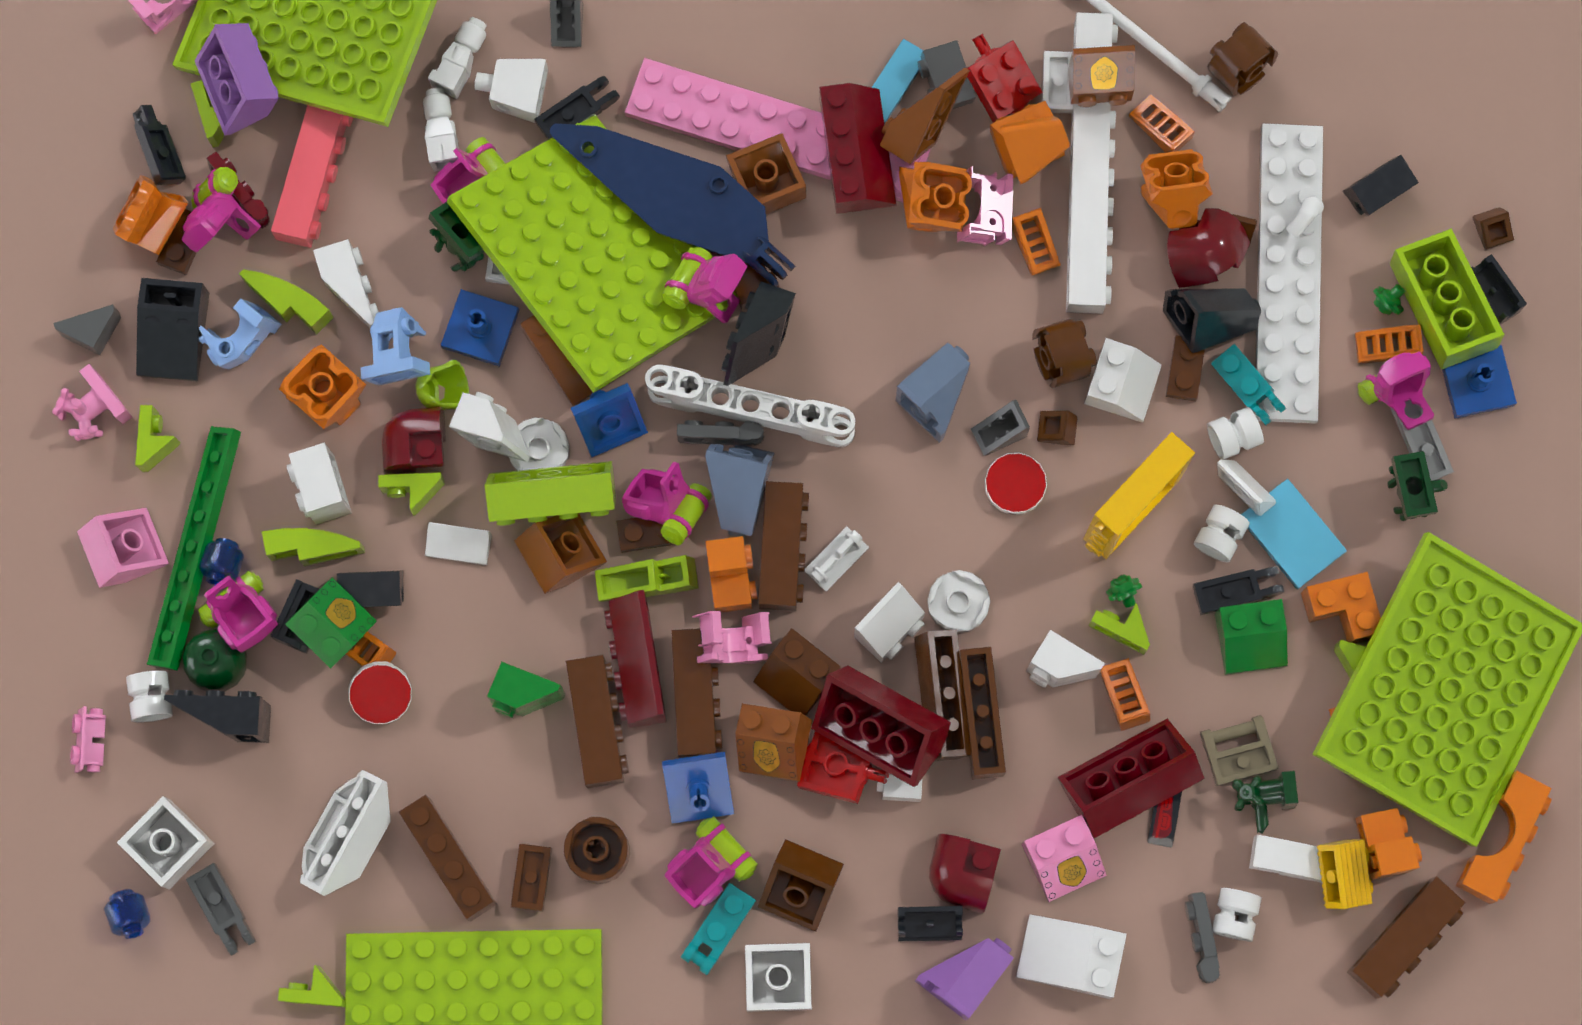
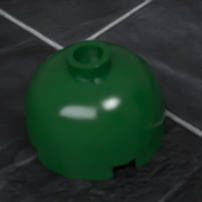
(212, 662)

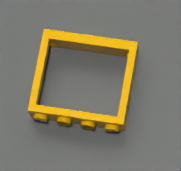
(1138, 496)

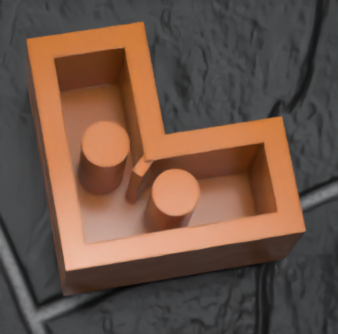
(729, 574)
(1348, 598)
(1387, 846)

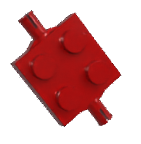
(1002, 79)
(836, 771)

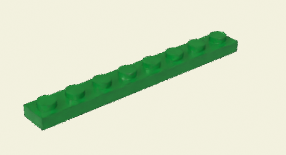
(196, 534)

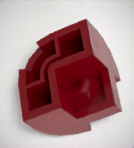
(1207, 248)
(414, 441)
(963, 871)

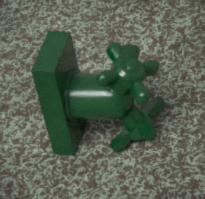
(455, 236)
(1414, 486)
(1265, 793)

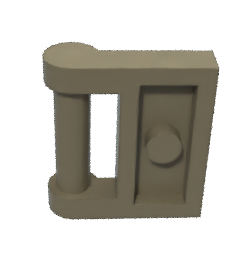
(1240, 761)

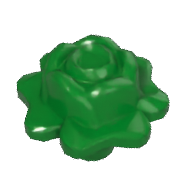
(1389, 300)
(1124, 589)

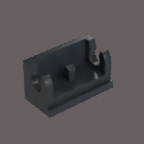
(1381, 186)
(1498, 289)
(374, 587)
(299, 595)
(930, 923)

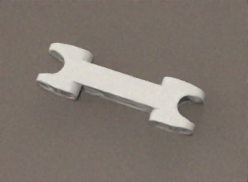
(681, 381)

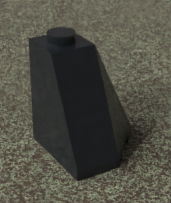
(1211, 315)

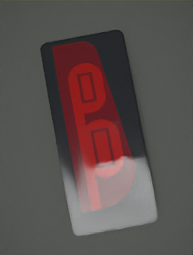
(1165, 821)

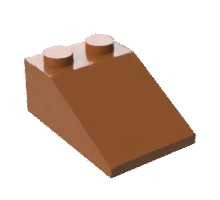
(921, 124)
(556, 362)

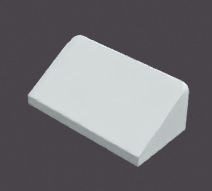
(1245, 486)
(458, 543)

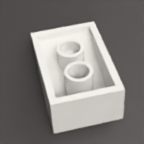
(1071, 956)

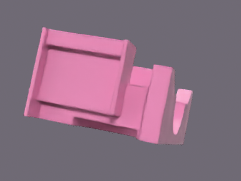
(160, 15)
(994, 212)
(733, 644)

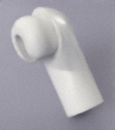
(1308, 211)

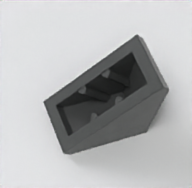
(566, 22)
(90, 329)
(1001, 428)

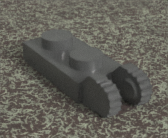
(722, 433)
(219, 906)
(1203, 939)

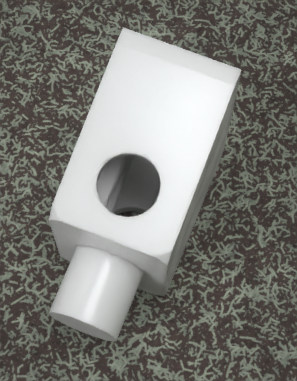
(515, 86)

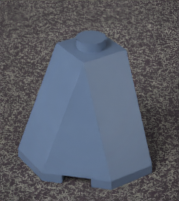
(934, 389)
(738, 485)

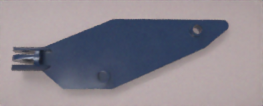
(678, 195)

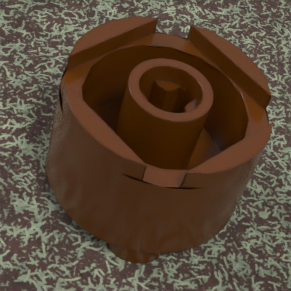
(1241, 59)
(1063, 352)
(588, 834)

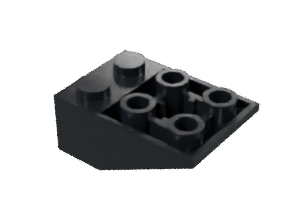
(169, 328)
(759, 331)
(238, 717)

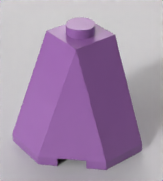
(967, 976)

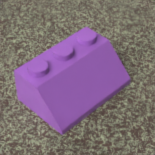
(236, 77)

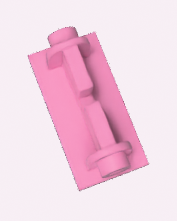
(88, 727)

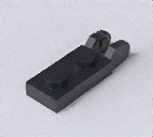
(577, 106)
(1234, 589)

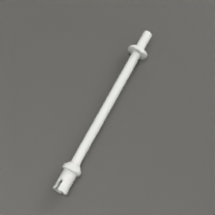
(1200, 84)

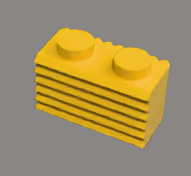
(1345, 874)

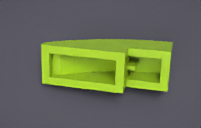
(288, 299)
(309, 545)
(652, 576)

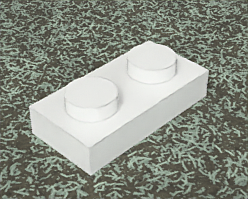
(1056, 81)

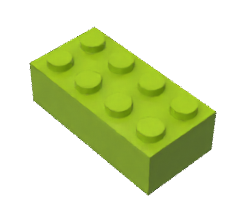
(1446, 299)
(550, 493)

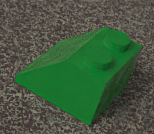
(1252, 636)
(521, 691)

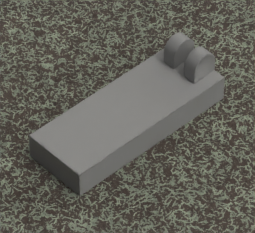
(1425, 439)

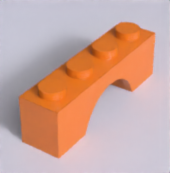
(1522, 804)

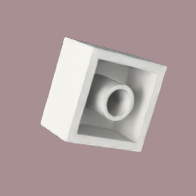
(319, 482)
(165, 843)
(778, 977)

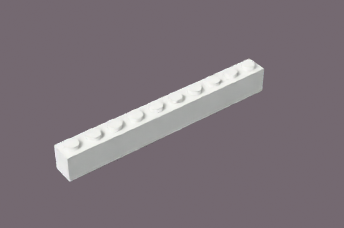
(1090, 183)

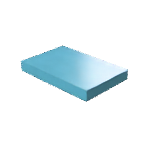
(1294, 535)

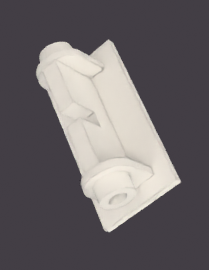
(836, 558)

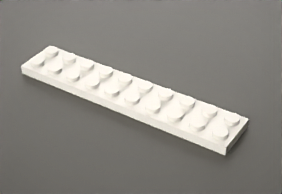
(1289, 271)

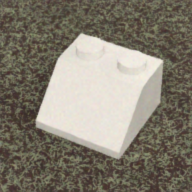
(1123, 381)
(488, 426)
(890, 623)
(1062, 663)

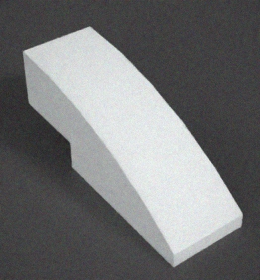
(1285, 858)

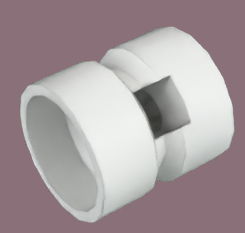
(1237, 432)
(1223, 530)
(148, 695)
(1239, 903)

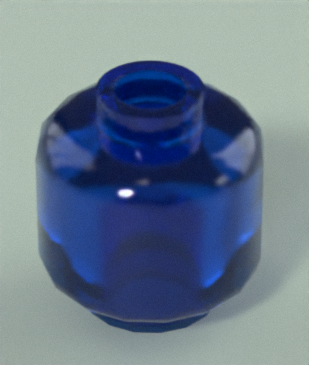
(221, 560)
(127, 914)

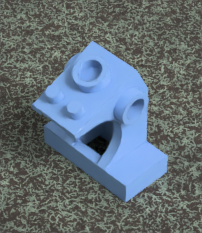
(253, 328)
(394, 363)

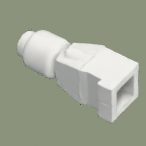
(458, 58)
(439, 130)

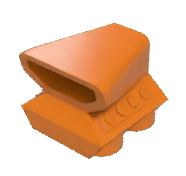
(1029, 140)
(1175, 186)
(935, 196)
(149, 215)
(323, 388)

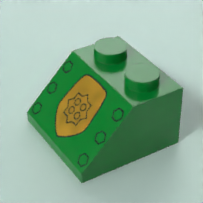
(331, 622)

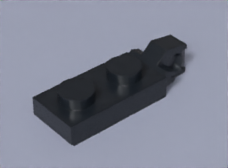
(158, 147)

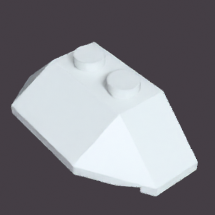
(346, 834)

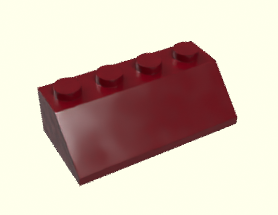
(853, 139)
(637, 660)
(879, 724)
(1131, 777)

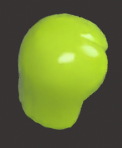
(448, 375)

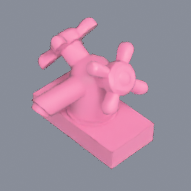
(90, 405)

